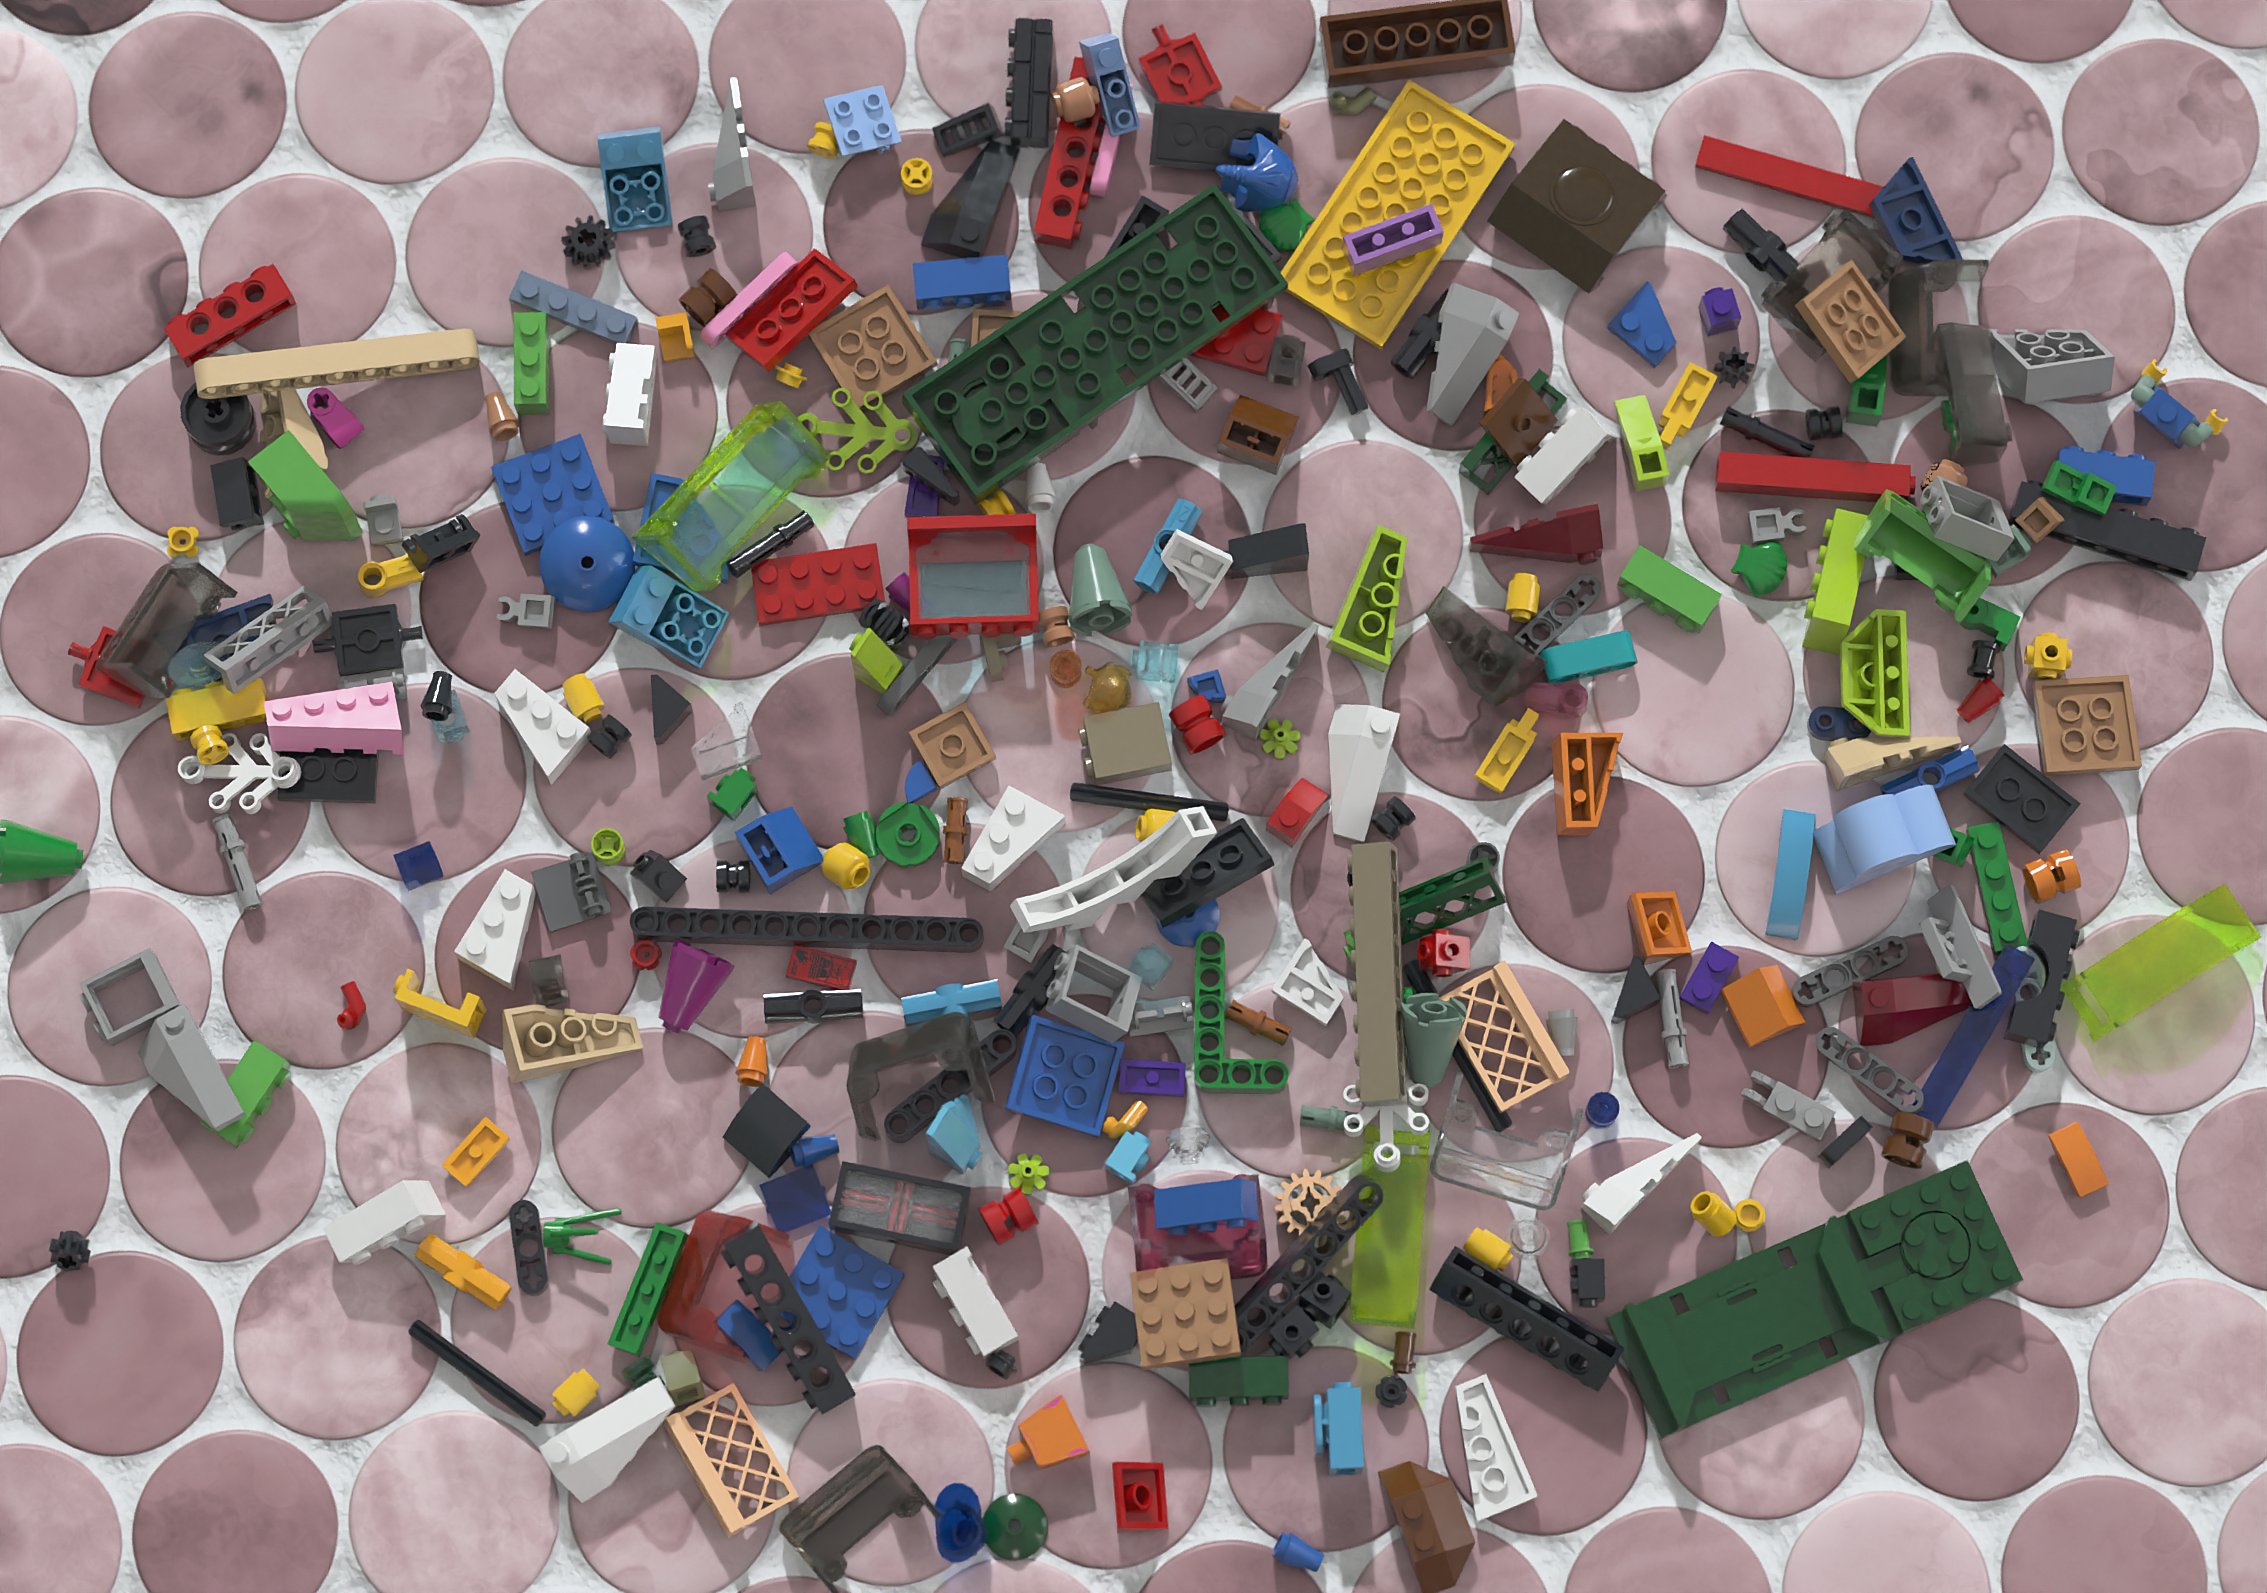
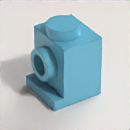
(1129, 1156)

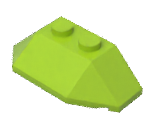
(1877, 673)

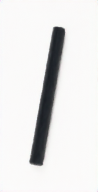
(1423, 984)

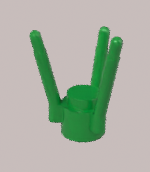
(560, 1233)

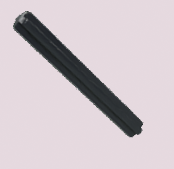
(1144, 800)
(477, 1373)

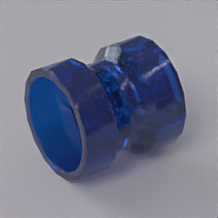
(1601, 1116)

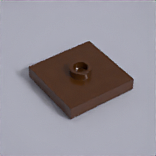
(1518, 421)

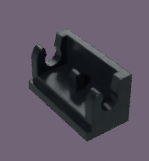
(237, 494)
(441, 544)

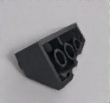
(970, 209)

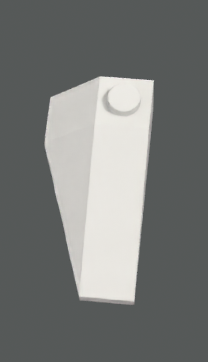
(1358, 757)
(1623, 1192)
(600, 1446)

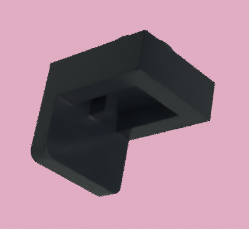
(657, 875)

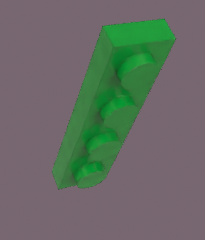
(1996, 886)
(648, 1289)

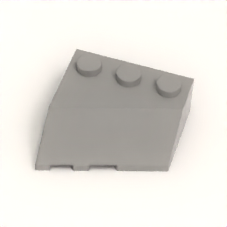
(2052, 364)

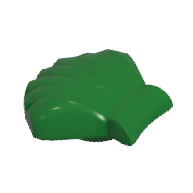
(1285, 225)
(1761, 567)

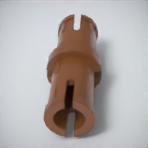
(955, 830)
(1258, 1022)

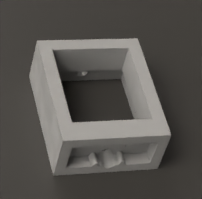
(1966, 518)
(1123, 982)
(90, 1000)

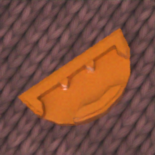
(1498, 381)

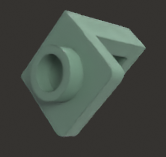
(2014, 554)

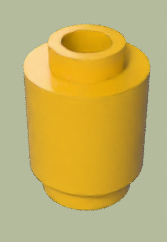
(1523, 597)
(583, 698)
(1713, 1214)
(1488, 1249)
(575, 1393)

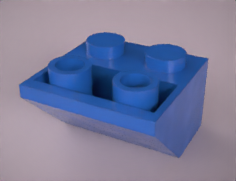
(779, 848)

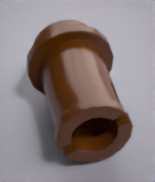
(1403, 1353)

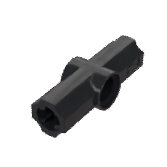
(1762, 247)
(1420, 342)
(1029, 994)
(791, 1006)

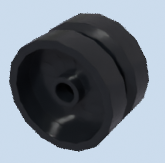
(218, 433)

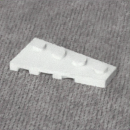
(1492, 1457)

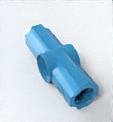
(1153, 570)
(952, 998)

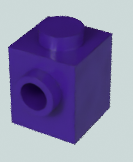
(1719, 311)

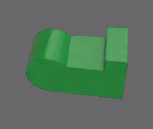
(1991, 621)

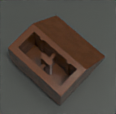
(1257, 434)

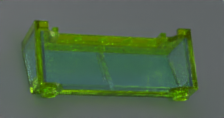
(731, 494)

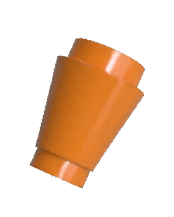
(753, 1062)

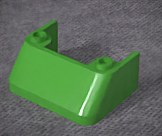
(304, 493)
(1905, 538)

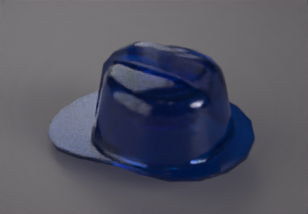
(961, 1527)

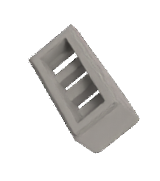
(1185, 395)

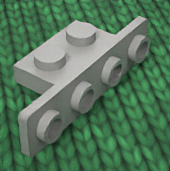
(1958, 948)

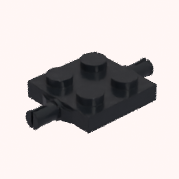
(367, 639)

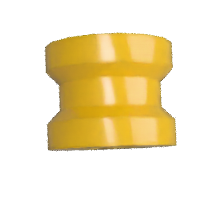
(824, 141)
(916, 170)
(997, 504)
(209, 744)

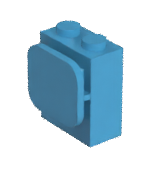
(1339, 1429)

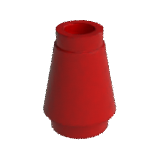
(1981, 699)

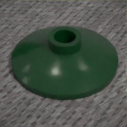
(1027, 1539)

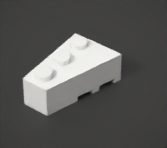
(543, 724)
(1009, 837)
(383, 1220)
(973, 1304)

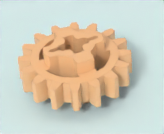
(1294, 1206)

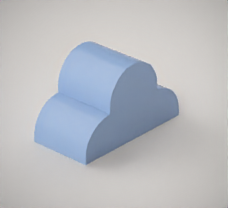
(1882, 836)

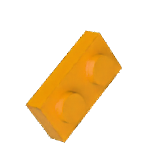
(476, 1152)

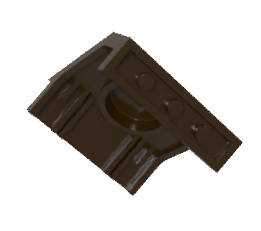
(1576, 205)

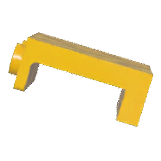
(462, 1021)

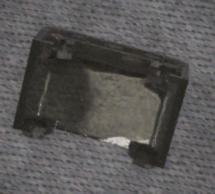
(1843, 241)

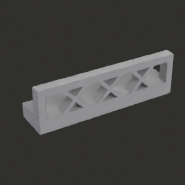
(274, 641)

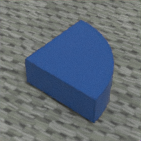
(1208, 685)
(918, 783)

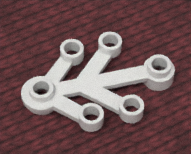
(244, 773)
(1386, 1122)

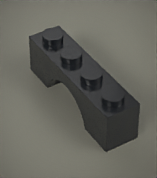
(2051, 941)

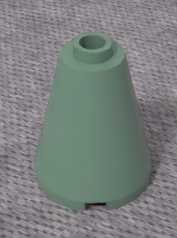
(1096, 594)
(1431, 1035)

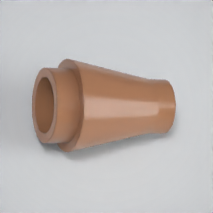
(501, 419)

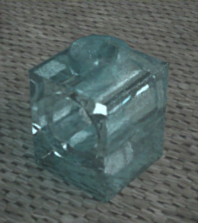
(1156, 661)
(456, 730)

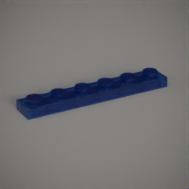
(1972, 1037)

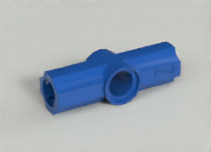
(1947, 769)

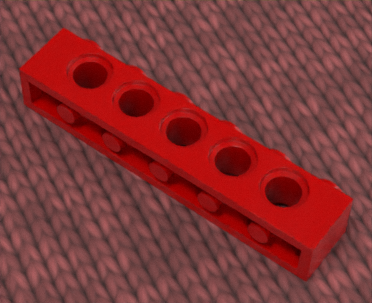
(1062, 230)

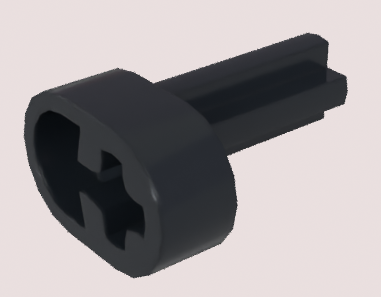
(1339, 365)

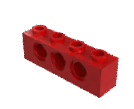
(223, 331)

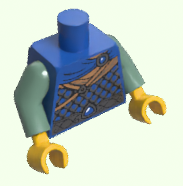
(2168, 415)

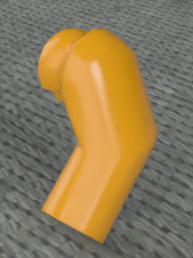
(1127, 1122)

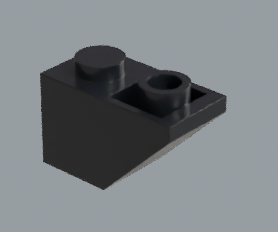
(1113, 1337)

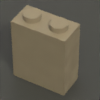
(1125, 744)

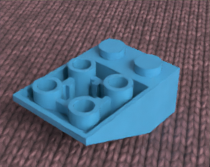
(635, 179)
(668, 616)

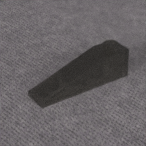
(1489, 656)

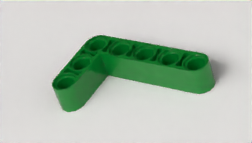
(1215, 1028)

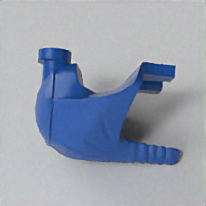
(1261, 185)

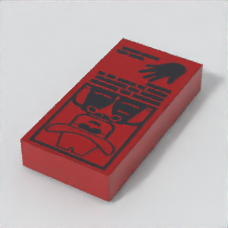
(821, 968)

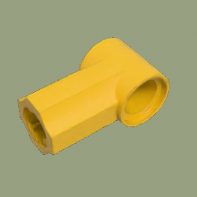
(394, 574)

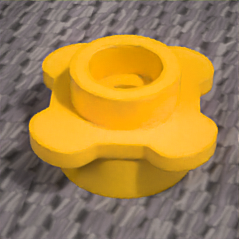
(790, 375)
(177, 534)

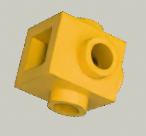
(2043, 666)

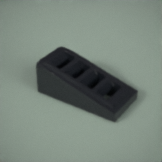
(971, 140)
(924, 470)

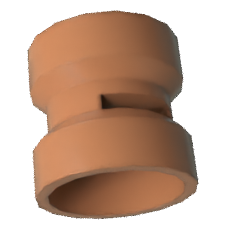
(1055, 626)

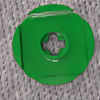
(906, 853)

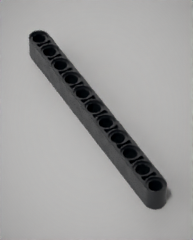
(820, 939)

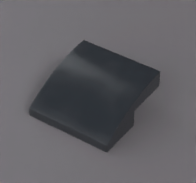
(765, 1130)

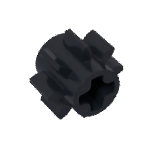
(1740, 362)
(69, 1250)

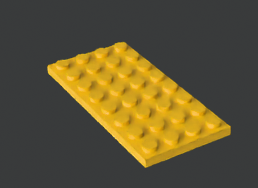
(1413, 159)

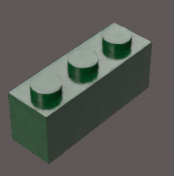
(1239, 1381)

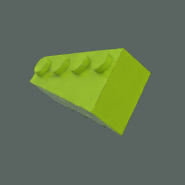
(1835, 584)
(1369, 610)

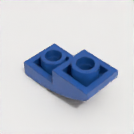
(748, 1334)

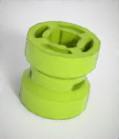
(603, 842)

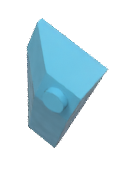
(955, 1136)

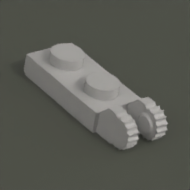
(1790, 1107)

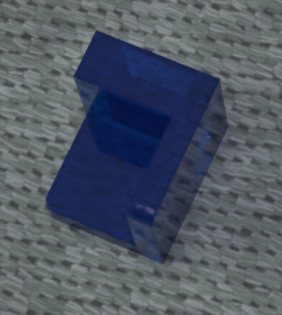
(418, 865)

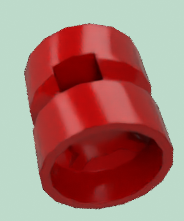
(1199, 729)
(1016, 1207)

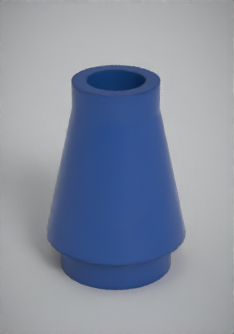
(813, 1149)
(1295, 1552)

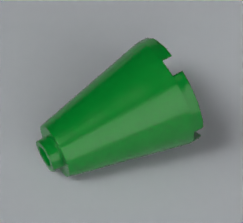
(34, 854)

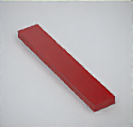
(1786, 176)

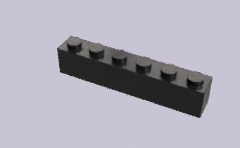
(2119, 534)

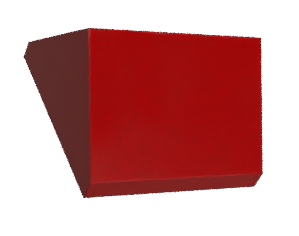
(1139, 1496)

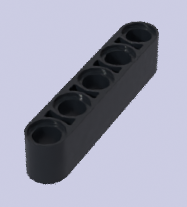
(933, 1091)

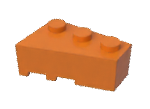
(1581, 779)

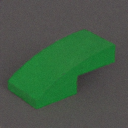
(2079, 489)

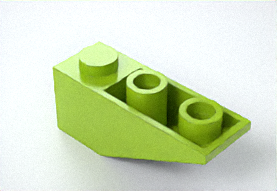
(1642, 443)
(874, 662)

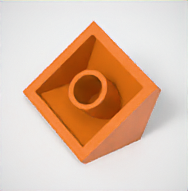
(1658, 926)
(1762, 1005)

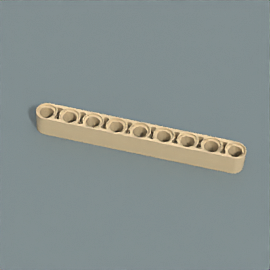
(336, 363)

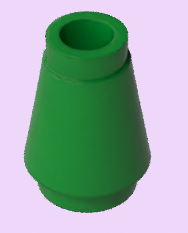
(861, 833)

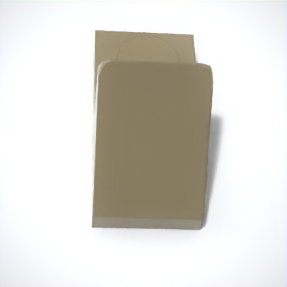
(996, 659)

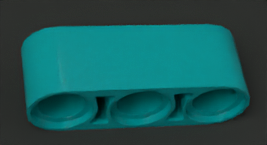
(1589, 657)

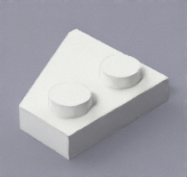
(1195, 565)
(1308, 985)

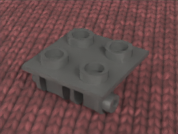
(571, 891)

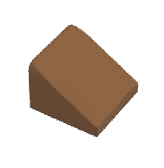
(2039, 519)

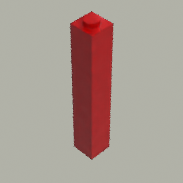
(1811, 477)

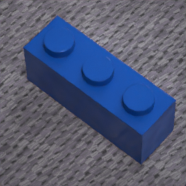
(962, 282)
(2130, 474)
(1206, 1206)

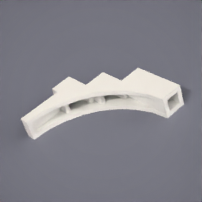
(1121, 880)

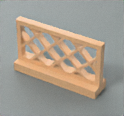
(1529, 1030)
(706, 1475)

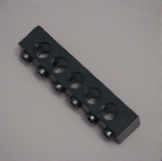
(1526, 1319)
(836, 1386)

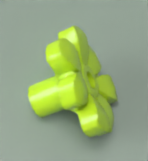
(1280, 744)
(1026, 1180)

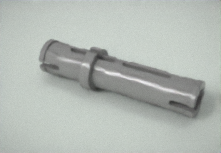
(240, 870)
(1673, 1032)

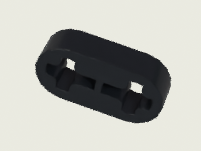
(1845, 1142)

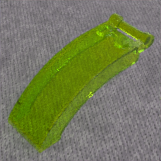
(2162, 960)
(1390, 1240)

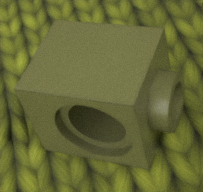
(683, 1377)

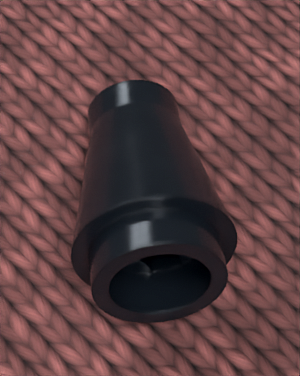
(438, 697)

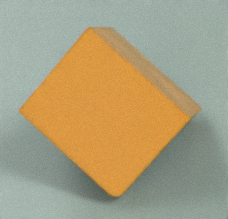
(675, 337)

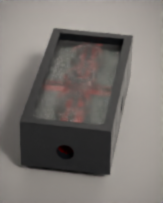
(900, 1208)

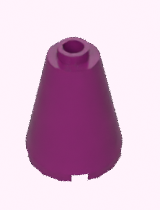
(690, 985)

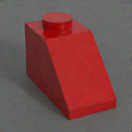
(1295, 812)

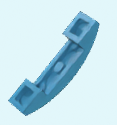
(1791, 874)

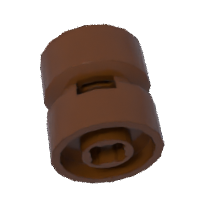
(709, 297)
(1912, 1129)

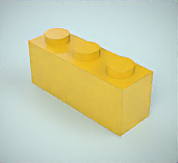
(216, 706)

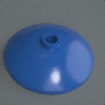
(581, 587)

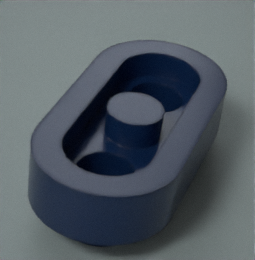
(1839, 726)

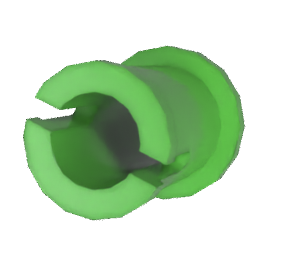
(1579, 1240)

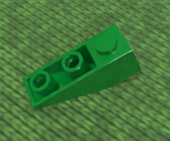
(1867, 396)

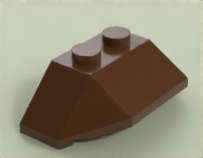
(1429, 1523)

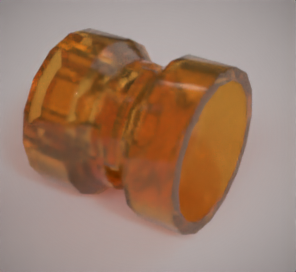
(1067, 675)

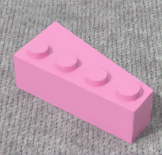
(337, 721)

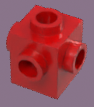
(1444, 953)

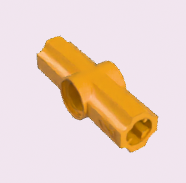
(463, 1271)

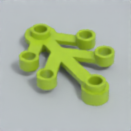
(864, 430)

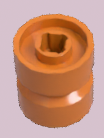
(2041, 880)

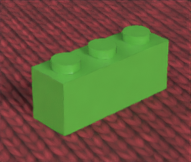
(531, 363)
(1668, 590)
(253, 1085)

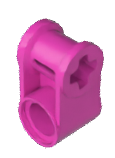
(336, 420)

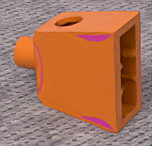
(1049, 1437)

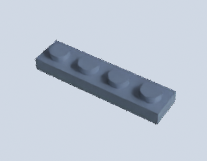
(573, 309)

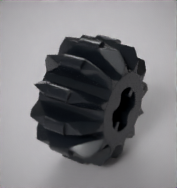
(596, 234)
(886, 623)

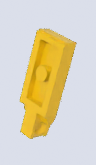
(1685, 403)
(1507, 753)

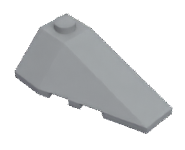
(731, 167)
(1470, 341)
(1259, 695)
(186, 1066)

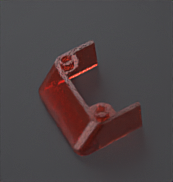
(680, 1311)

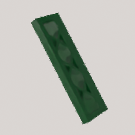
(1485, 445)
(1443, 889)

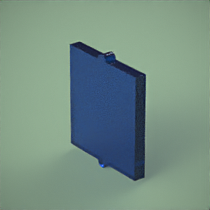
(795, 1199)

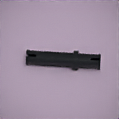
(1766, 434)
(780, 537)

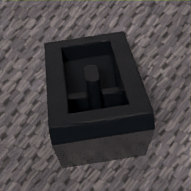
(668, 709)
(1636, 994)

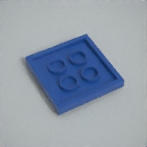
(550, 489)
(1064, 1076)
(843, 1290)

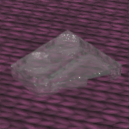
(727, 745)

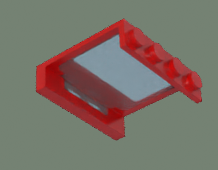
(973, 575)

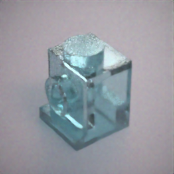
(1151, 965)

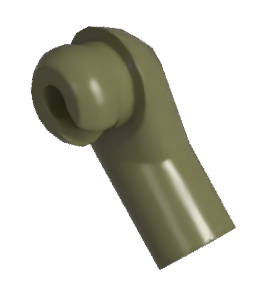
(1351, 105)

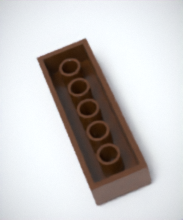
(1416, 41)

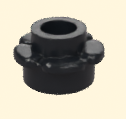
(1001, 1364)
(1387, 1399)

